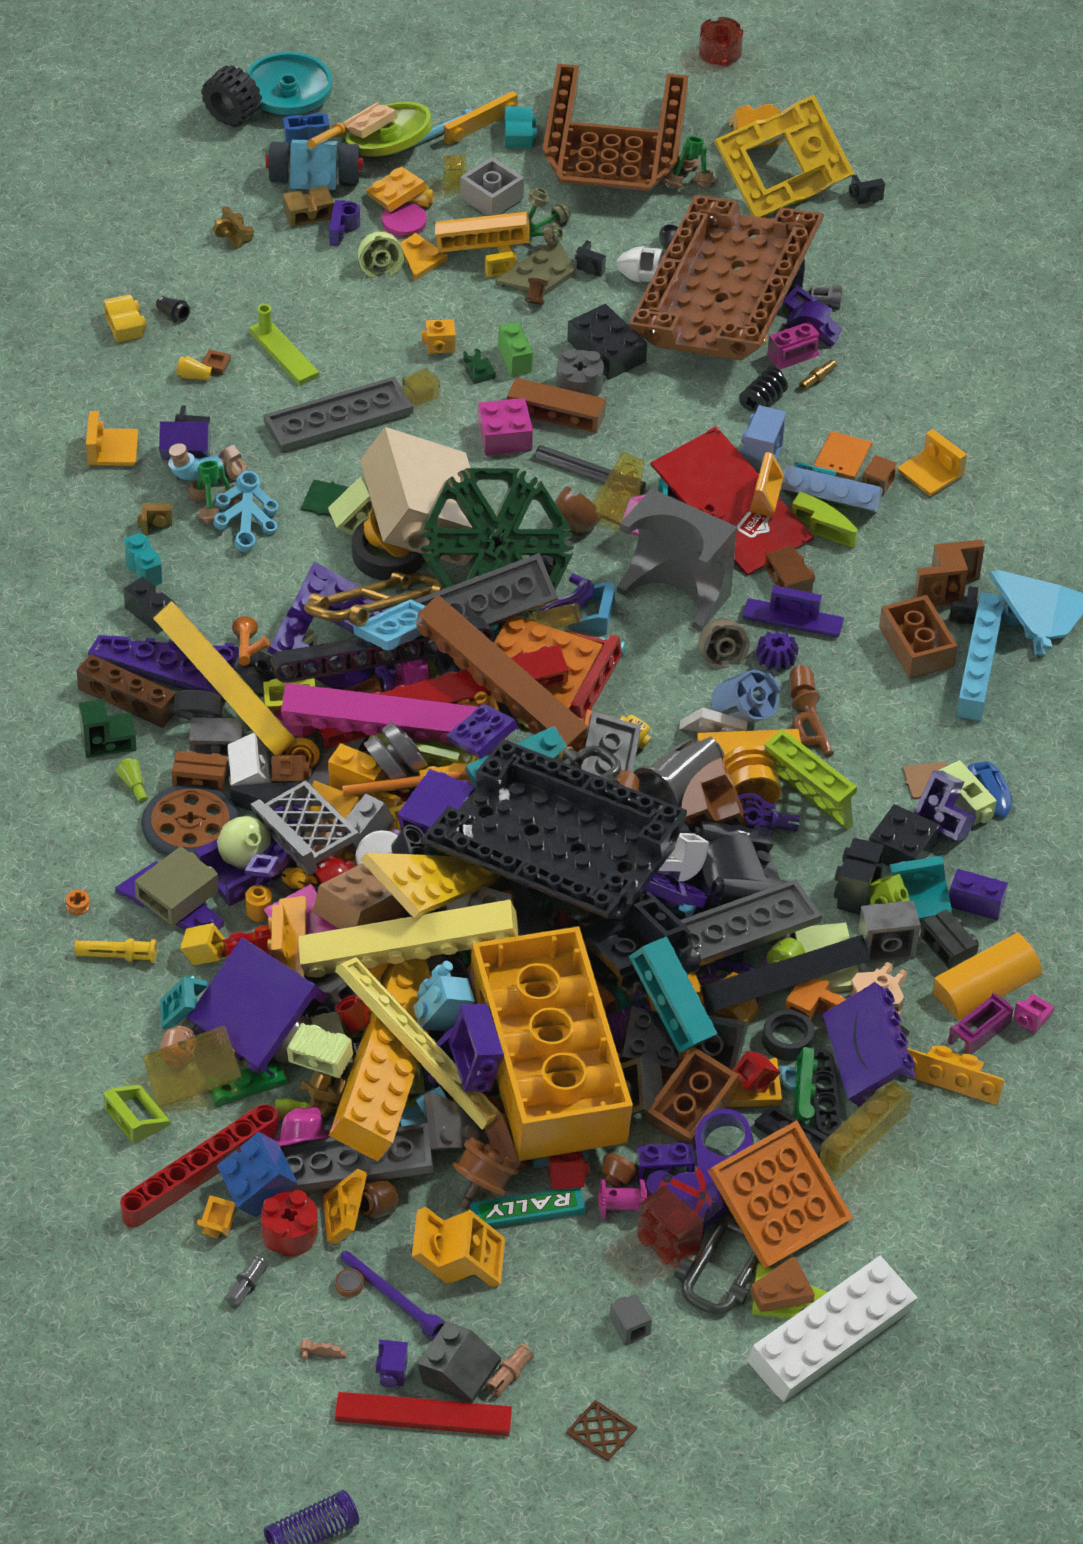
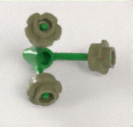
(559, 214)

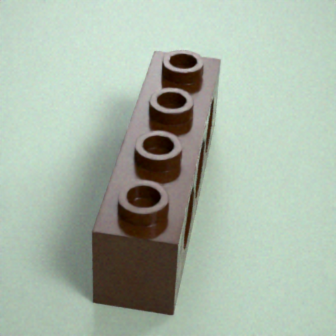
(126, 690)

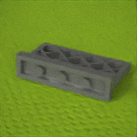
(288, 835)

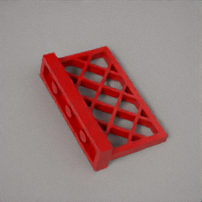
(598, 674)

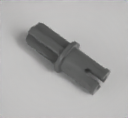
(246, 1281)

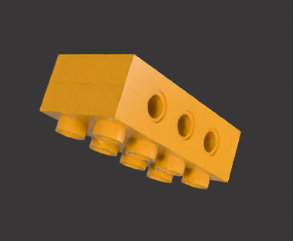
(559, 1055)

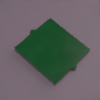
(321, 496)

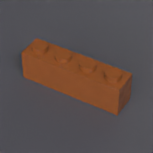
(560, 405)

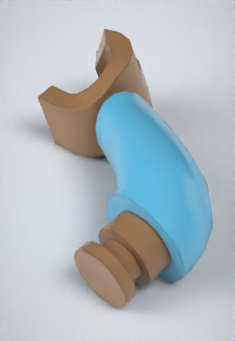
(185, 464)

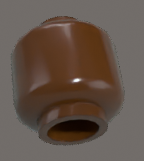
(378, 1199)

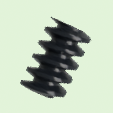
(764, 389)

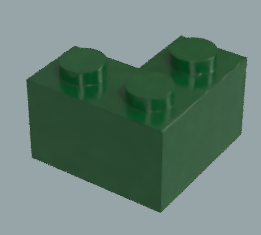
(105, 733)

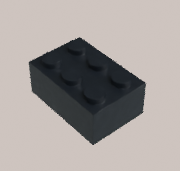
(609, 336)

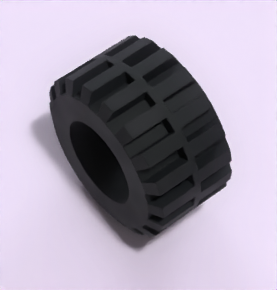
(231, 96)

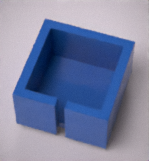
(256, 1173)

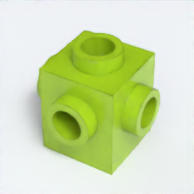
(888, 890)

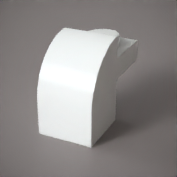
(686, 858)

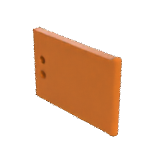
(843, 454)

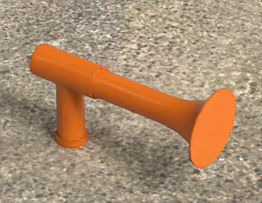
(244, 628)

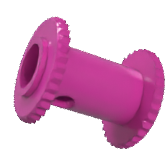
(620, 1198)

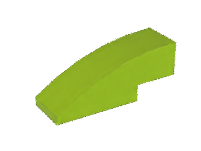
(824, 520)

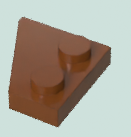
(782, 1287)

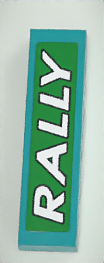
(530, 1207)

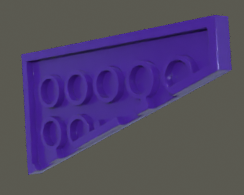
(159, 660)

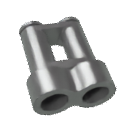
(832, 295)

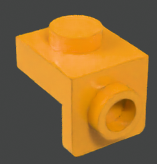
(217, 1217)

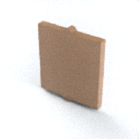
(918, 776)

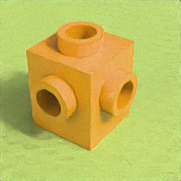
(441, 333)

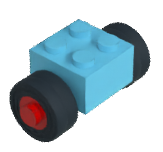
(315, 165)

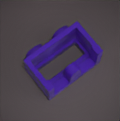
(665, 1157)

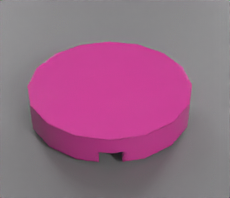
(404, 220)

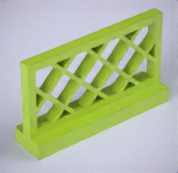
(812, 777)

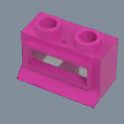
(793, 345)

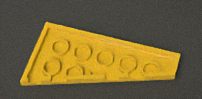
(427, 881)

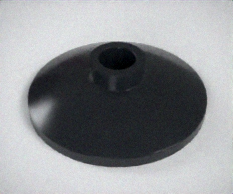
(253, 674)

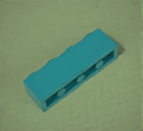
(672, 994)

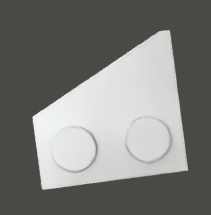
(712, 721)

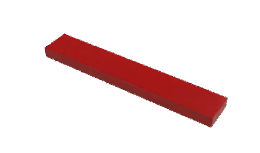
(423, 1413)

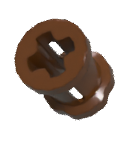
(536, 291)

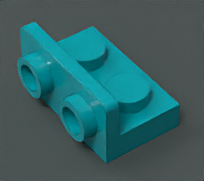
(180, 1000)

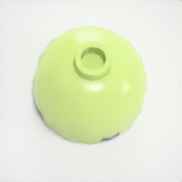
(381, 250)
(242, 839)

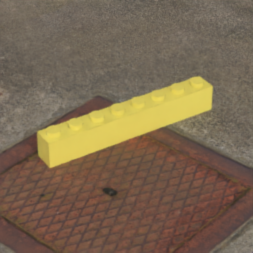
(407, 937)

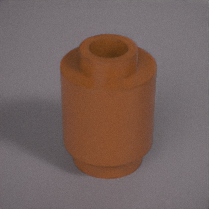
(801, 680)

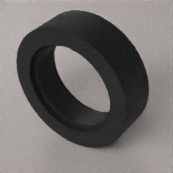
(377, 567)

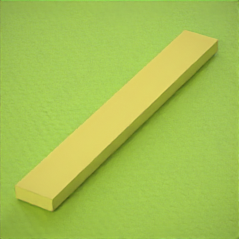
(416, 1040)

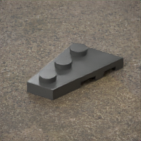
(449, 1124)

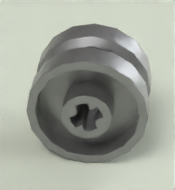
(399, 751)

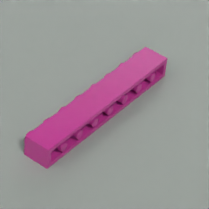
(370, 712)

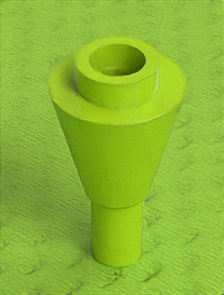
(130, 773)

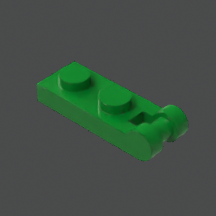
(249, 1084)
(803, 1087)

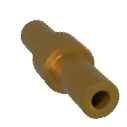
(817, 374)

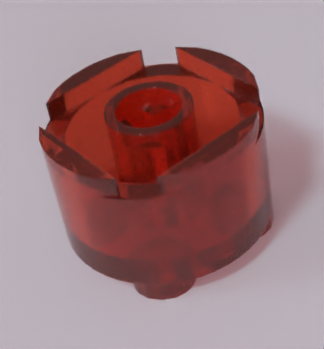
(720, 41)

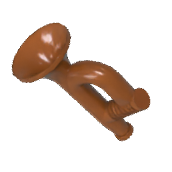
(807, 703)

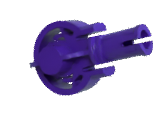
(757, 816)

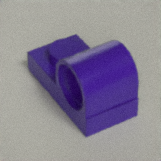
(344, 218)

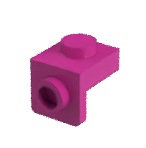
(1033, 1013)

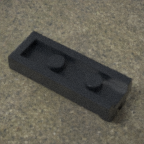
(776, 1119)

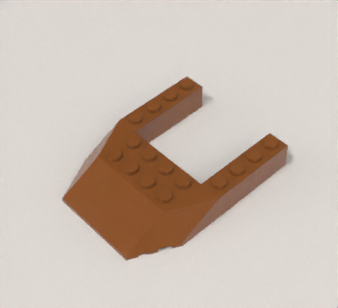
(612, 153)

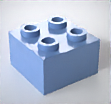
(764, 435)

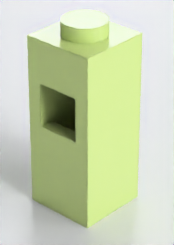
(973, 795)

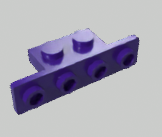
(794, 610)

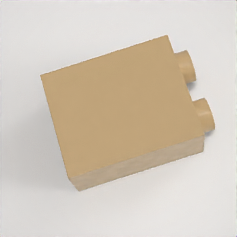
(403, 484)

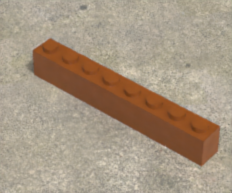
(497, 672)

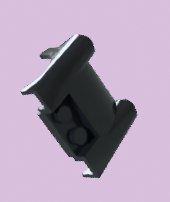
(735, 862)
(643, 923)

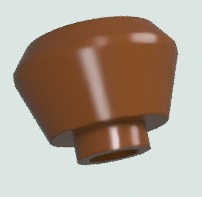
(618, 1170)

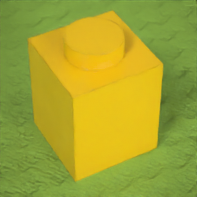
(202, 944)

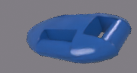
(994, 782)

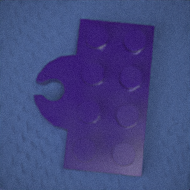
(675, 892)

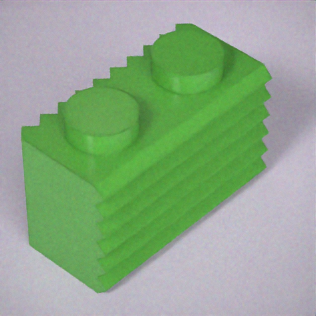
(515, 349)

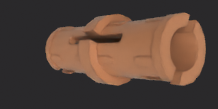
(509, 1370)

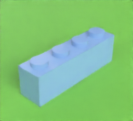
(832, 488)

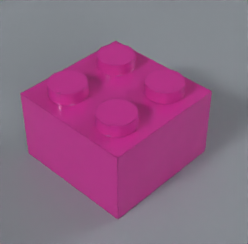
(505, 426)

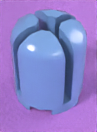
(739, 692)

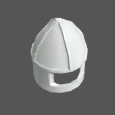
(640, 263)

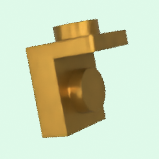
(154, 515)

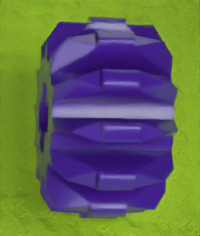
(777, 650)

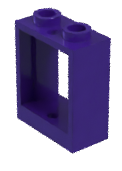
(476, 1048)

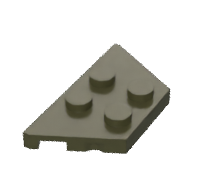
(547, 263)

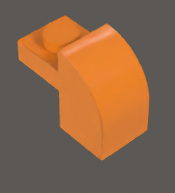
(812, 997)

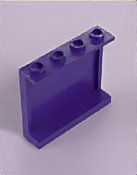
(255, 1002)

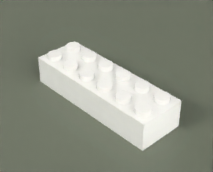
(831, 1328)

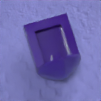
(797, 297)

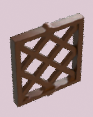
(591, 1445)

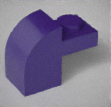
(818, 316)

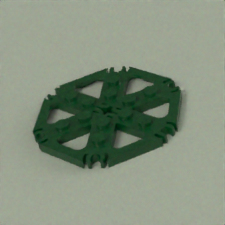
(484, 520)

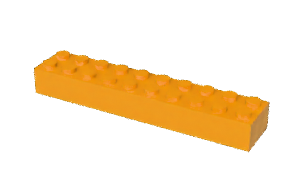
(380, 1071)

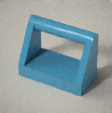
(599, 622)

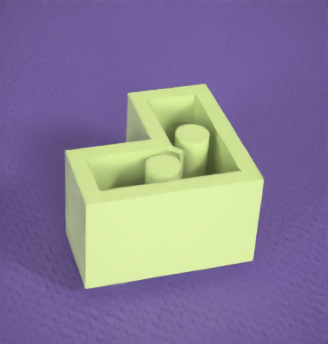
(352, 507)

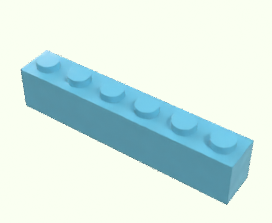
(980, 656)

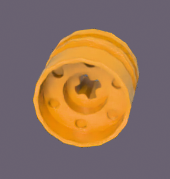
(753, 772)

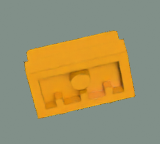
(110, 446)
(936, 465)

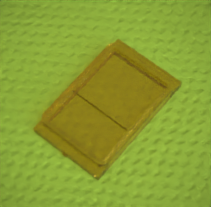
(192, 1066)

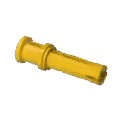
(130, 950)

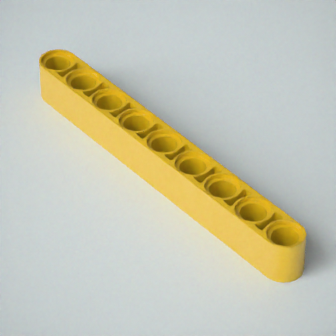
(224, 679)

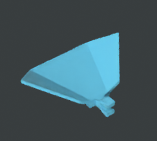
(1041, 607)

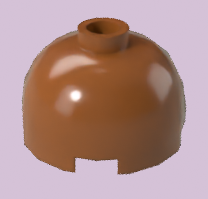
(577, 511)

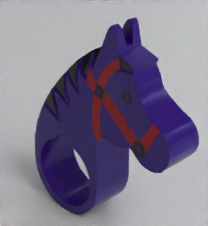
(697, 1187)

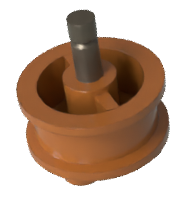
(484, 1169)

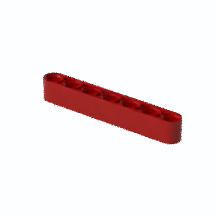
(194, 1167)

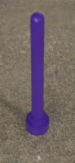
(428, 1322)

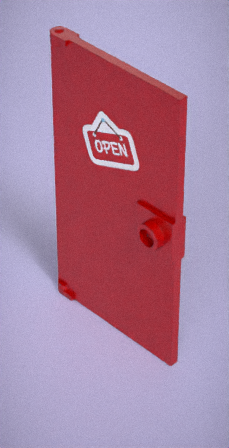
(722, 483)

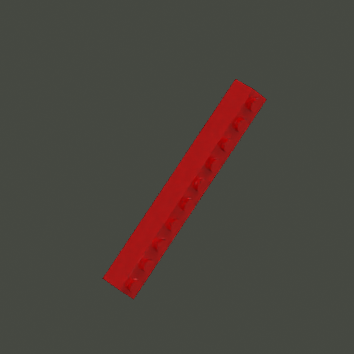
(544, 665)

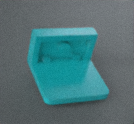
(925, 885)

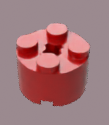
(289, 1223)

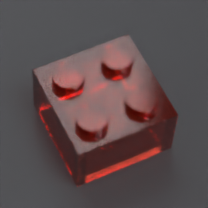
(669, 1227)

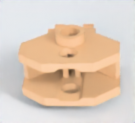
(885, 980)

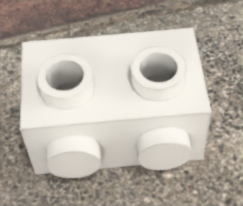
(248, 761)

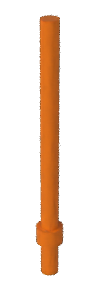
(393, 784)

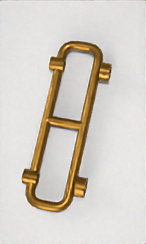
(359, 614)

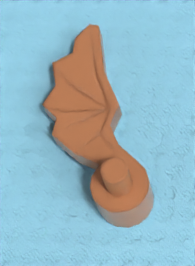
(329, 1349)

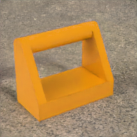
(767, 486)

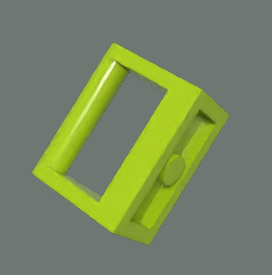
(133, 1128)

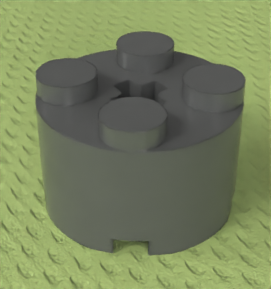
(580, 372)

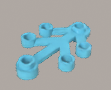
(246, 509)

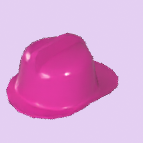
(302, 1125)

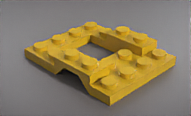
(811, 144)

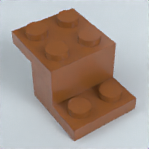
(949, 571)

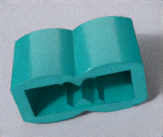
(519, 127)
(143, 559)

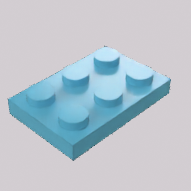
(392, 626)

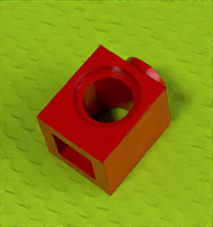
(756, 1071)
(567, 1170)

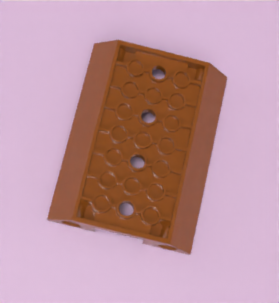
(701, 271)

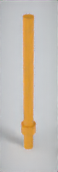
(336, 131)

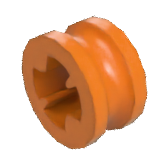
(71, 900)

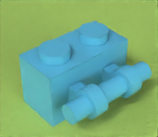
(441, 999)

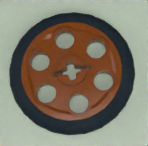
(174, 798)

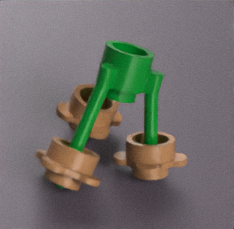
(687, 161)
(200, 489)

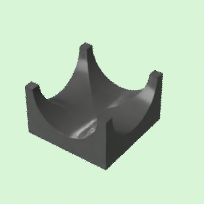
(681, 550)

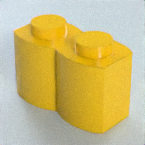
(124, 318)

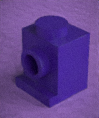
(392, 1362)

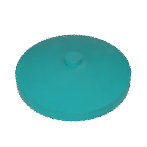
(291, 82)

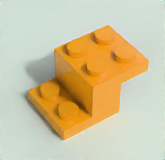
(746, 115)
(458, 1247)

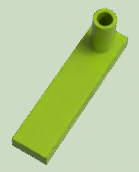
(281, 348)

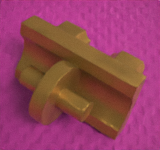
(232, 228)
(325, 1096)

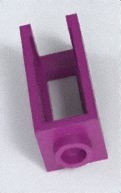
(975, 1040)

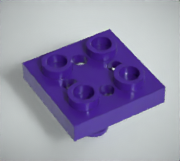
(482, 731)

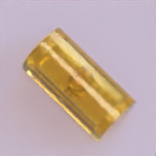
(558, 616)

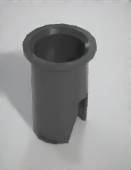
(674, 771)

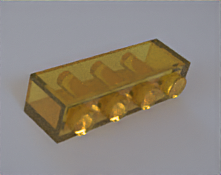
(865, 1127)

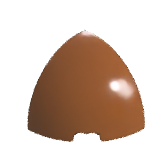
(713, 797)

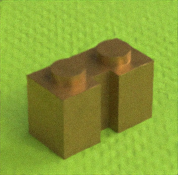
(309, 207)

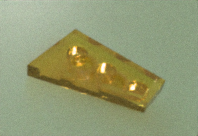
(621, 485)

